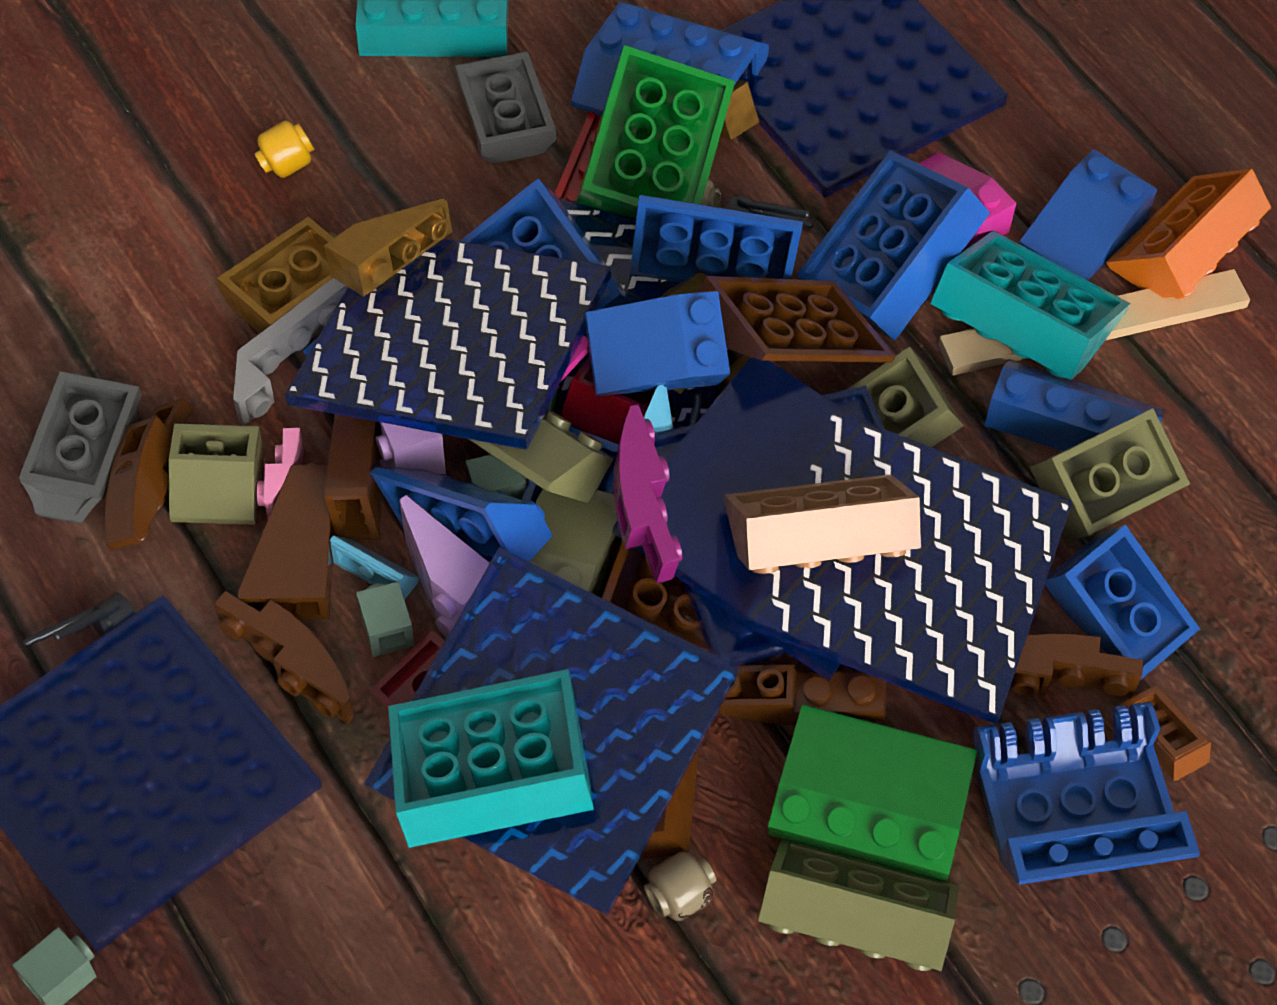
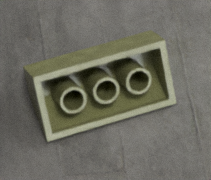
(557, 459)
(860, 905)

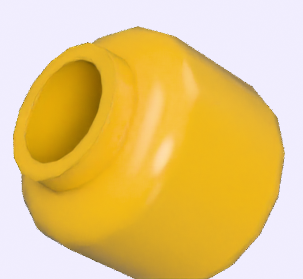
(284, 149)

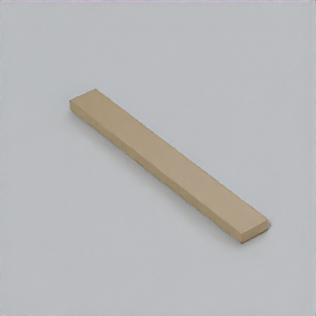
(1148, 311)

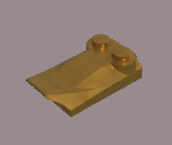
(278, 275)

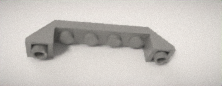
(264, 353)

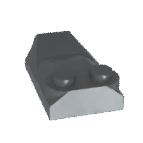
(506, 107)
(77, 445)

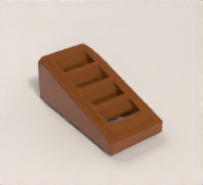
(1186, 752)

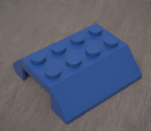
(665, 37)
(1079, 799)

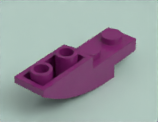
(637, 496)

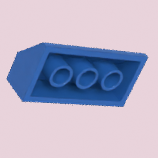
(1054, 408)
(470, 512)

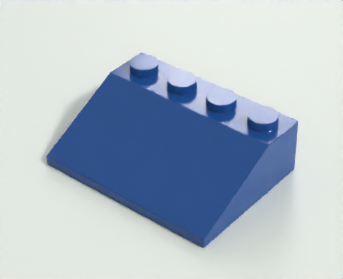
(542, 226)
(686, 238)
(896, 241)

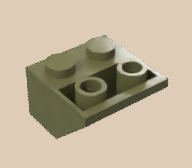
(214, 473)

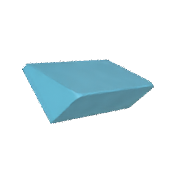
(659, 410)
(370, 565)

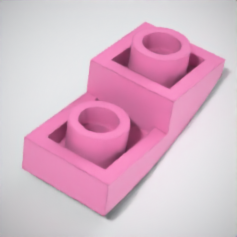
(285, 455)

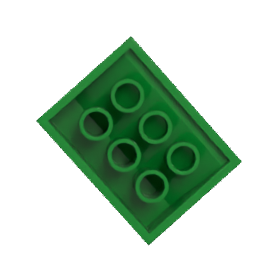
(654, 133)
(873, 793)

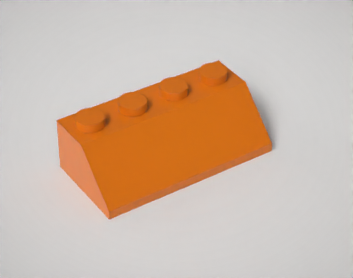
(1191, 233)

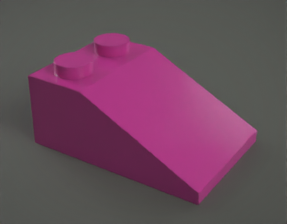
(984, 188)

